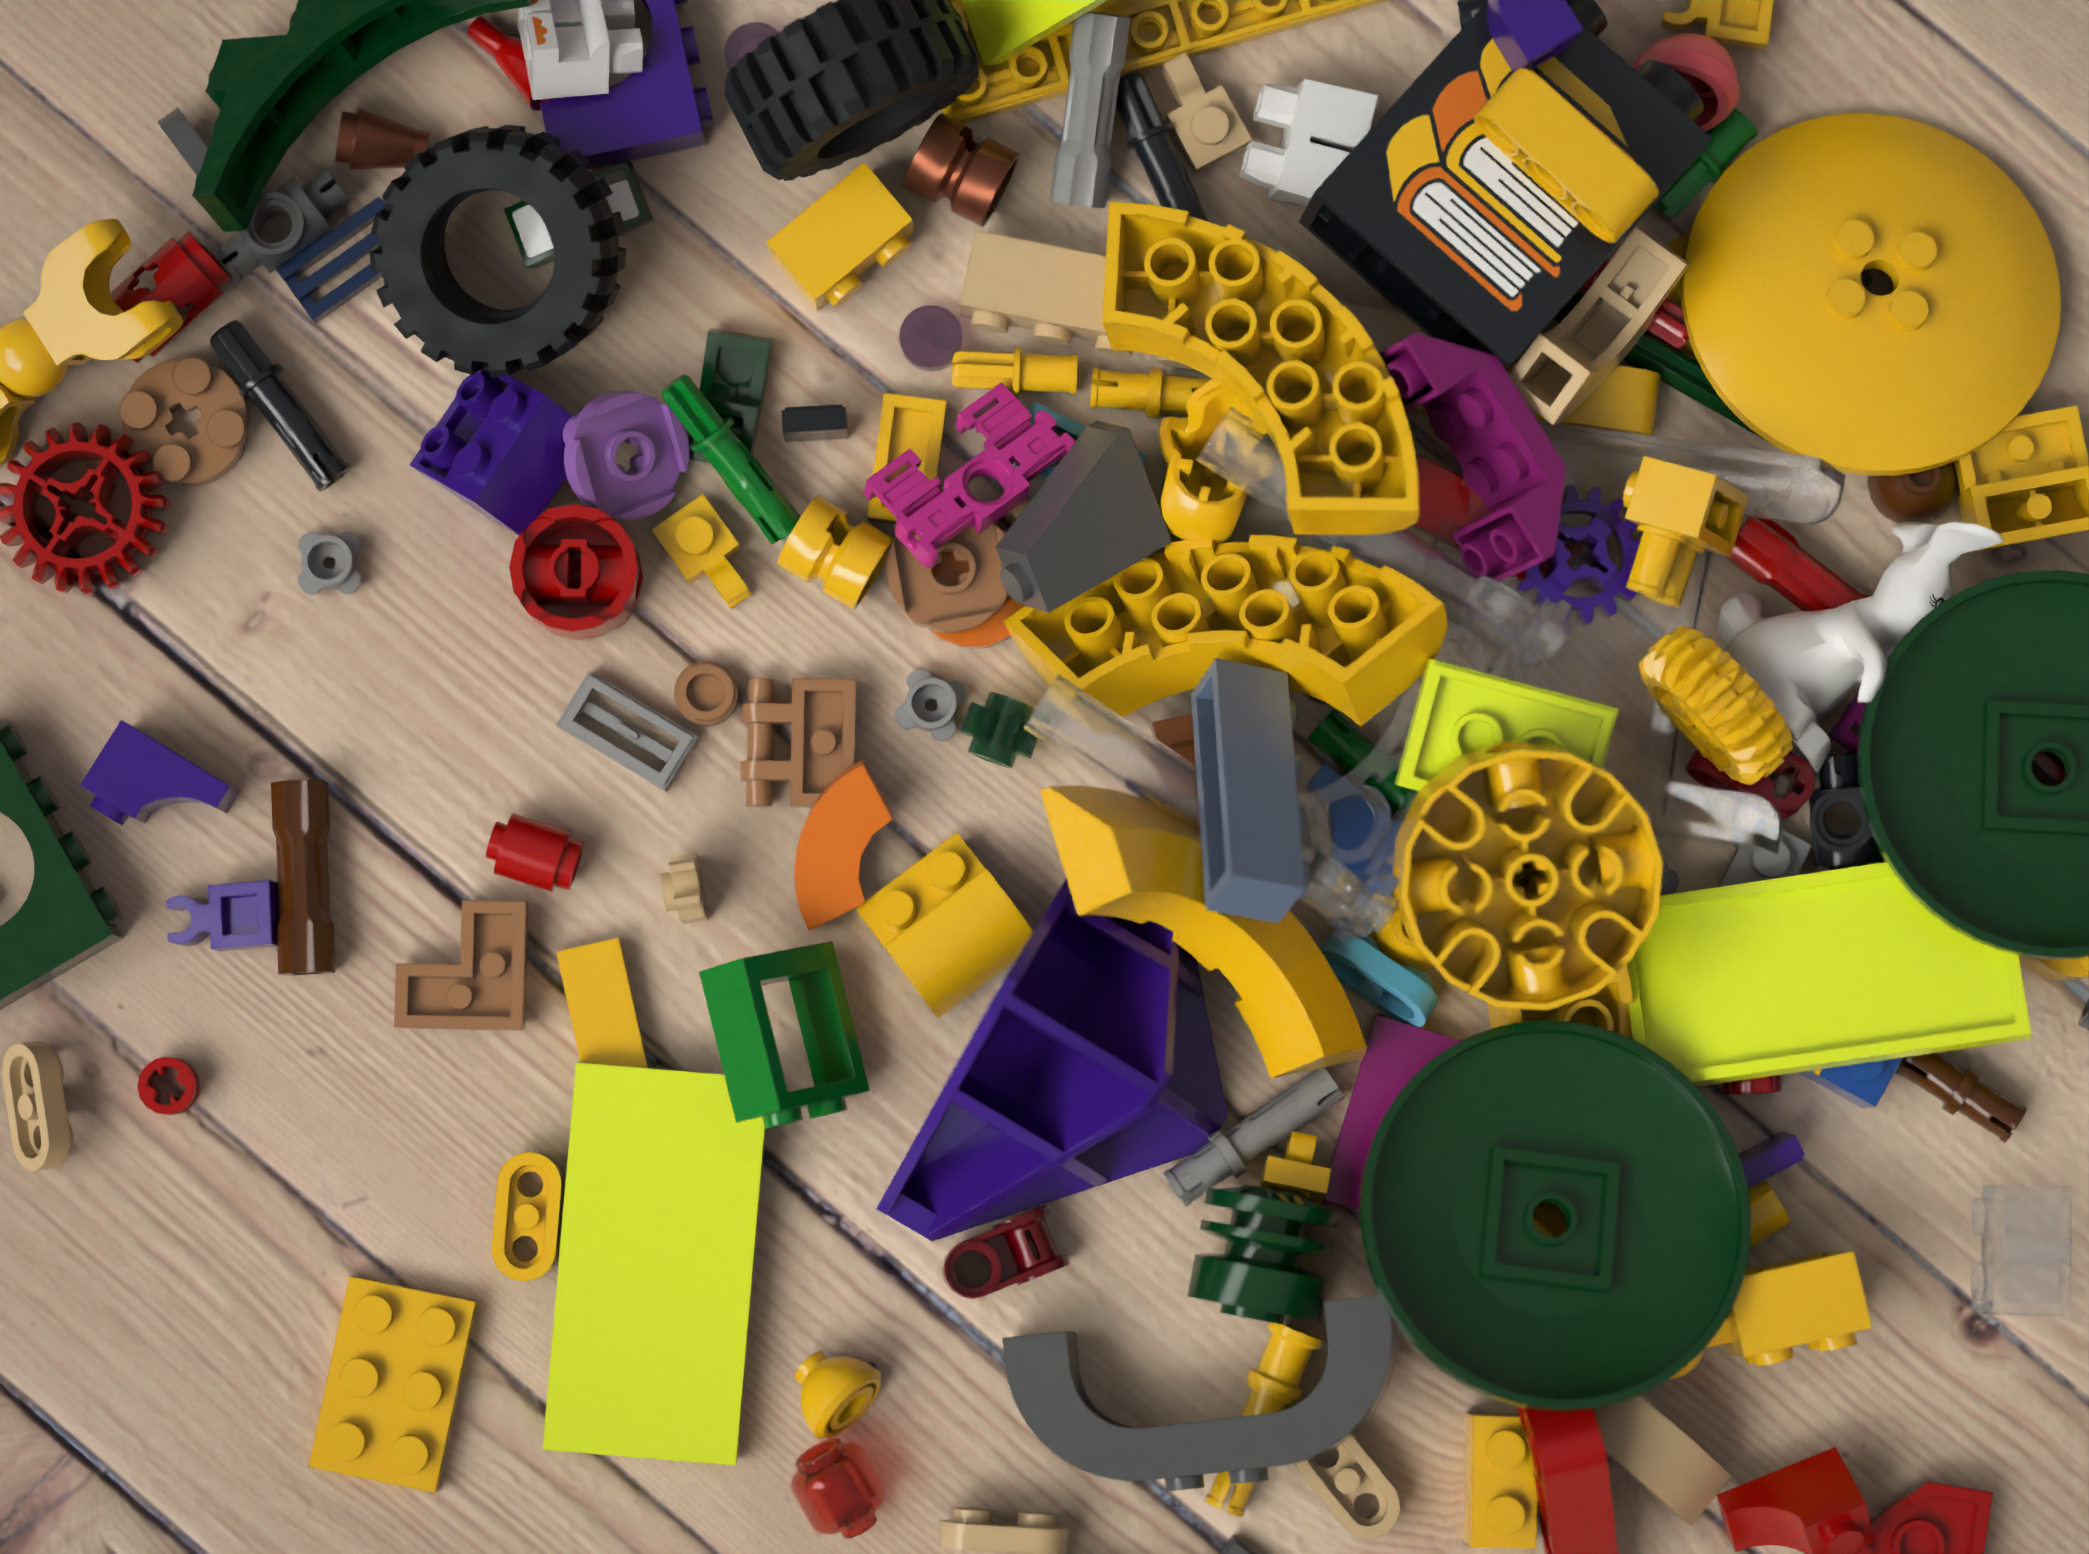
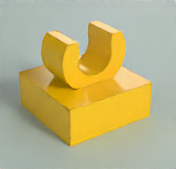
(1295, 1172)

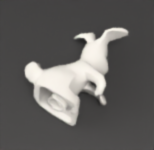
(1819, 656)

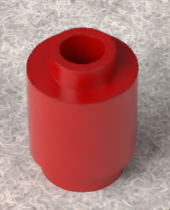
(534, 853)

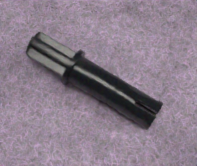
(1155, 146)
(278, 403)

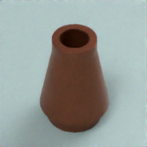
(377, 142)

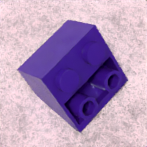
(498, 449)

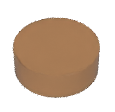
(706, 693)

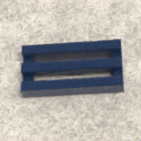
(323, 247)

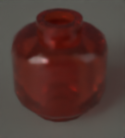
(837, 1488)

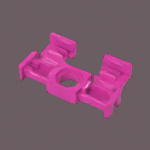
(943, 515)

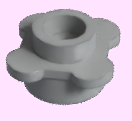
(316, 550)
(925, 687)

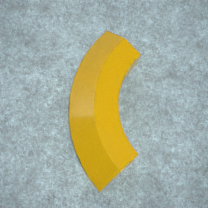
(1147, 866)

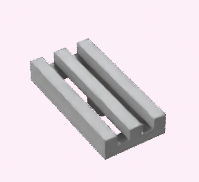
(673, 759)

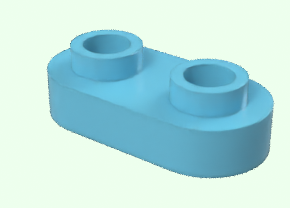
(1394, 989)

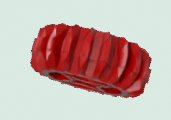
(37, 479)

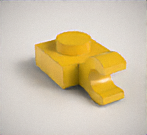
(700, 546)

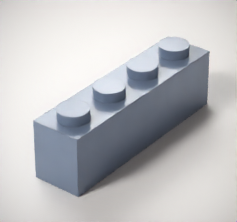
(1248, 791)

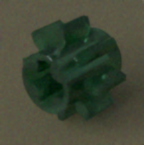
(999, 730)

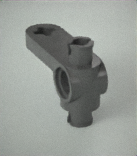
(304, 205)

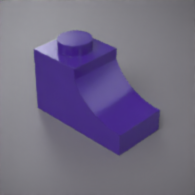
(142, 775)

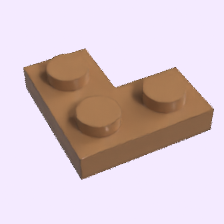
(485, 987)

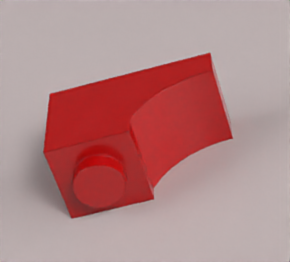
(1800, 1507)

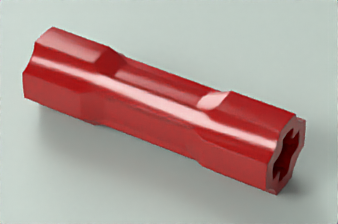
(1777, 560)

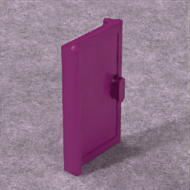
(1391, 1060)

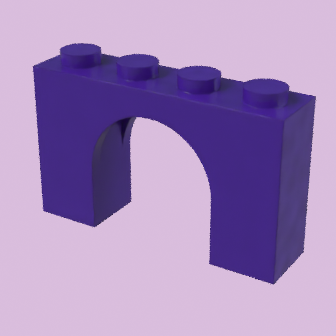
(646, 111)

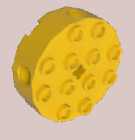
(1578, 914)

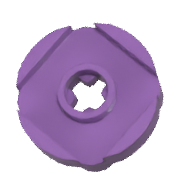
(592, 447)

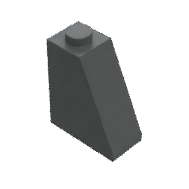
(1083, 522)

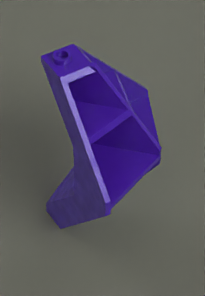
(1072, 1079)

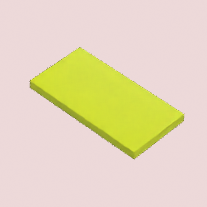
(1814, 978)
(654, 1267)

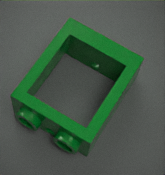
(748, 1042)

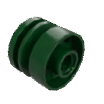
(1263, 1255)

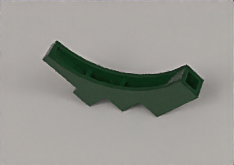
(281, 82)

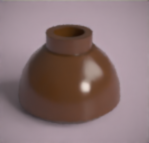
(1915, 495)

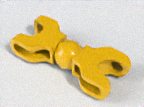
(74, 323)

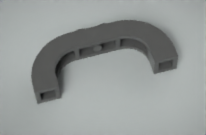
(1056, 1407)

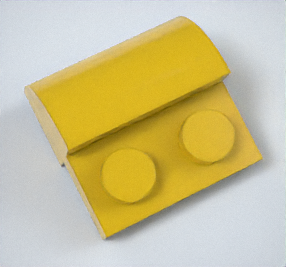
(2028, 479)
(947, 924)

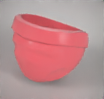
(1705, 67)

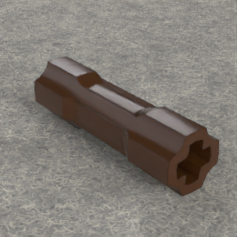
(301, 835)

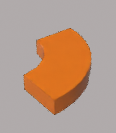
(833, 845)

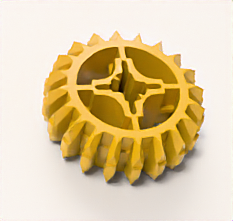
(1716, 705)

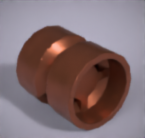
(961, 170)

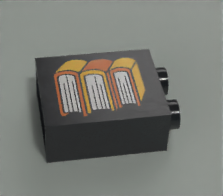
(1463, 230)

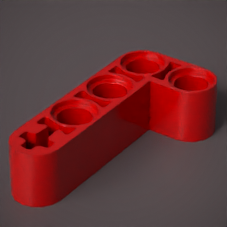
(1571, 1481)

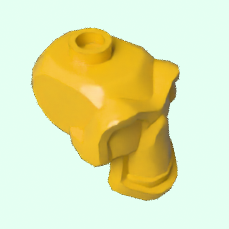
(1192, 497)

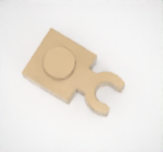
(685, 889)

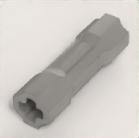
(1093, 84)

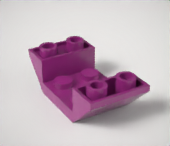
(1496, 444)

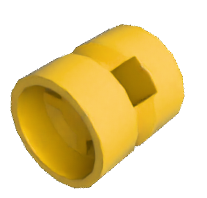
(835, 552)

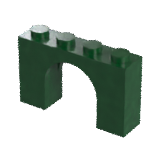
(64, 913)

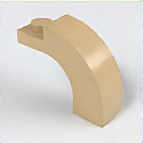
(1593, 339)
(1660, 1457)

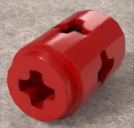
(184, 276)

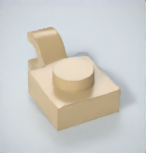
(1204, 122)

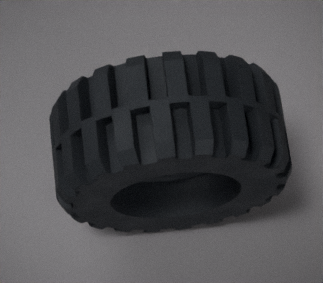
(848, 81)
(433, 301)

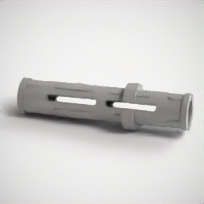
(1262, 1129)

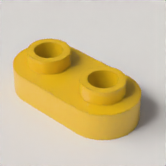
(527, 1216)

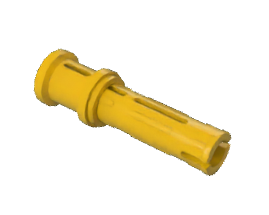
(1273, 1386)

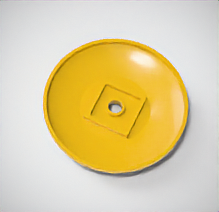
(1856, 373)

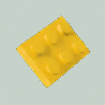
(393, 1384)

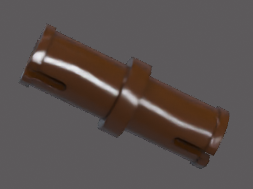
(1963, 1093)

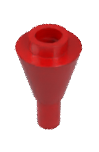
(507, 54)

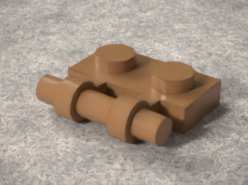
(821, 738)

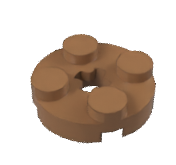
(192, 385)
(950, 608)

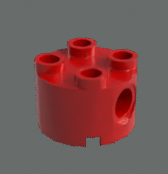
(576, 572)

